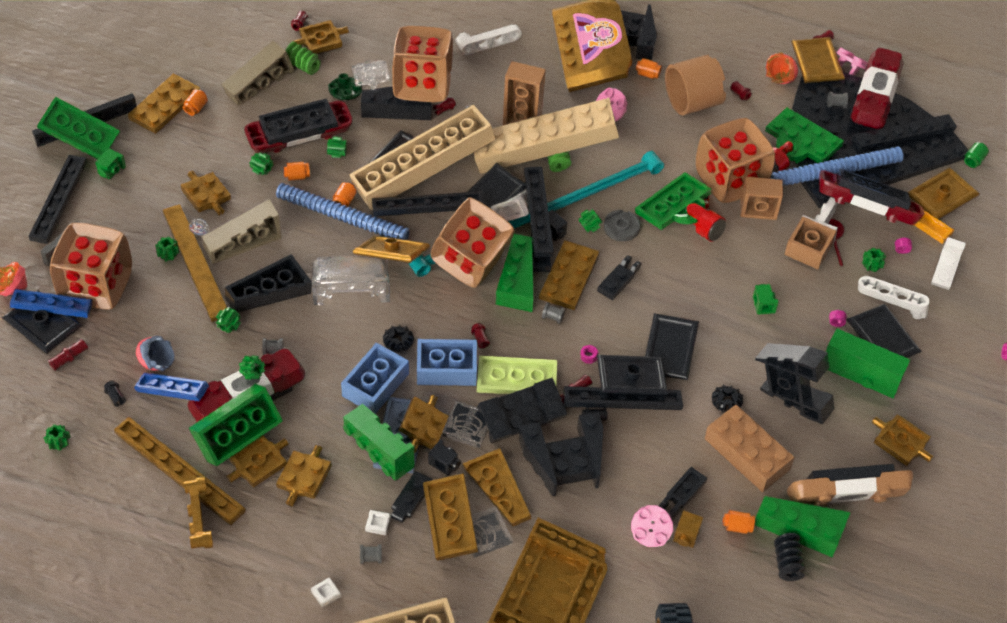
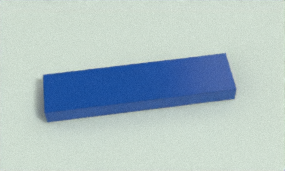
(51, 303)
(171, 386)

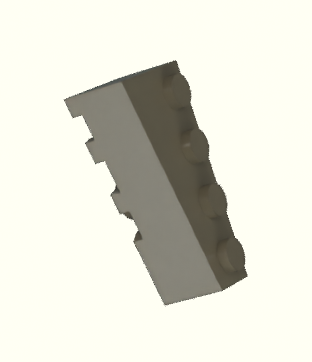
(258, 73)

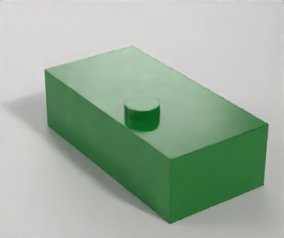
(866, 363)
(235, 424)

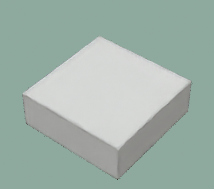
(378, 522)
(325, 592)

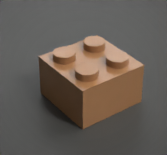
(761, 198)
(810, 242)

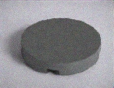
(621, 225)

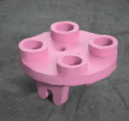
(857, 63)
(618, 99)
(661, 528)

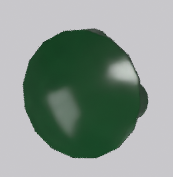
(344, 88)

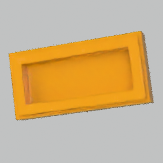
(934, 227)

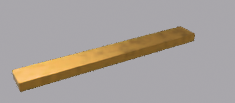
(195, 261)
(178, 469)

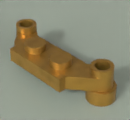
(200, 538)

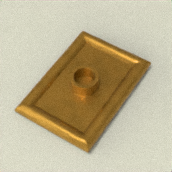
(817, 60)
(943, 193)
(391, 249)

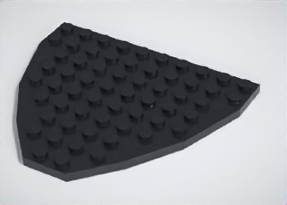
(918, 155)

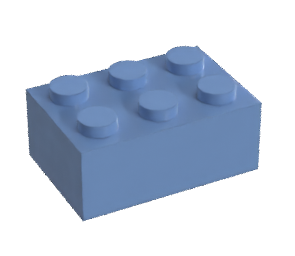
(446, 362)
(375, 378)

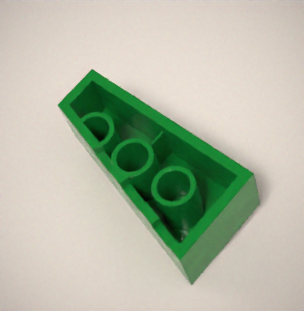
(516, 279)
(380, 442)
(816, 525)

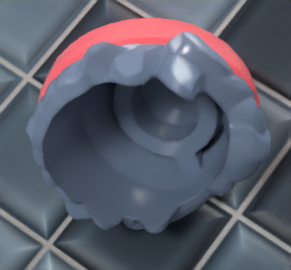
(155, 353)

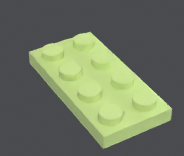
(512, 374)

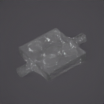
(370, 73)

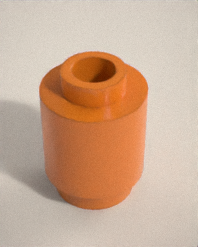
(648, 68)
(195, 102)
(296, 171)
(345, 194)
(738, 522)

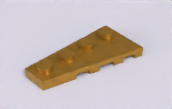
(498, 484)

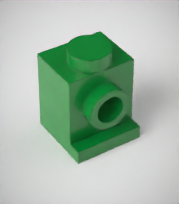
(110, 163)
(764, 299)

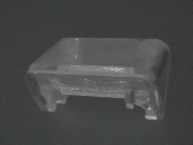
(350, 275)

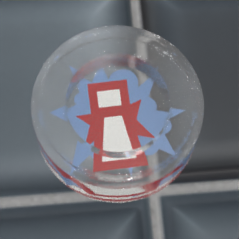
(198, 227)

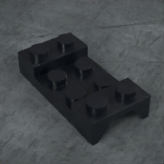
(523, 407)

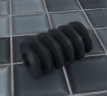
(789, 557)

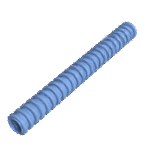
(853, 163)
(341, 212)

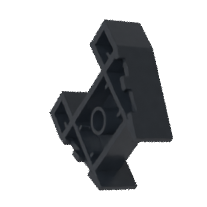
(641, 32)
(789, 377)
(566, 459)

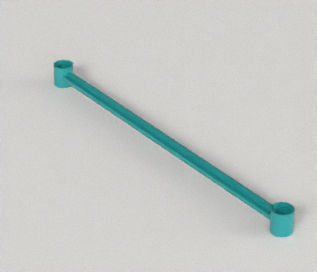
(649, 161)

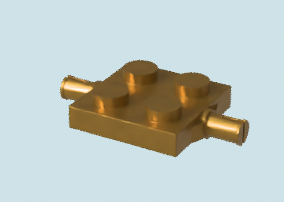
(321, 37)
(205, 192)
(423, 422)
(902, 439)
(258, 461)
(303, 475)

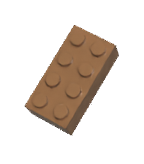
(523, 92)
(749, 448)

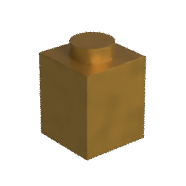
(688, 529)

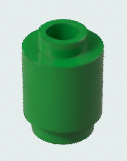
(976, 155)

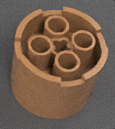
(695, 84)

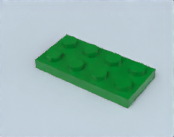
(78, 128)

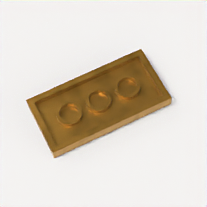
(162, 103)
(569, 275)
(450, 517)

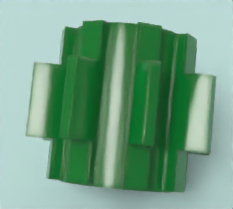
(336, 147)
(261, 163)
(590, 220)
(167, 248)
(873, 259)
(228, 320)
(251, 367)
(57, 437)

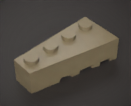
(243, 233)

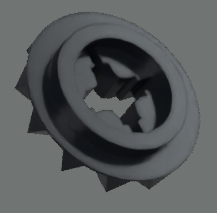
(395, 344)
(718, 397)

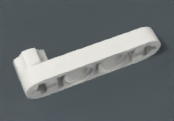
(471, 45)
(917, 307)

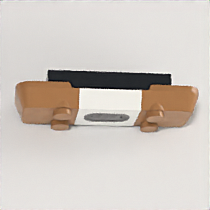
(851, 484)

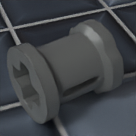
(837, 100)
(553, 312)
(272, 346)
(370, 554)

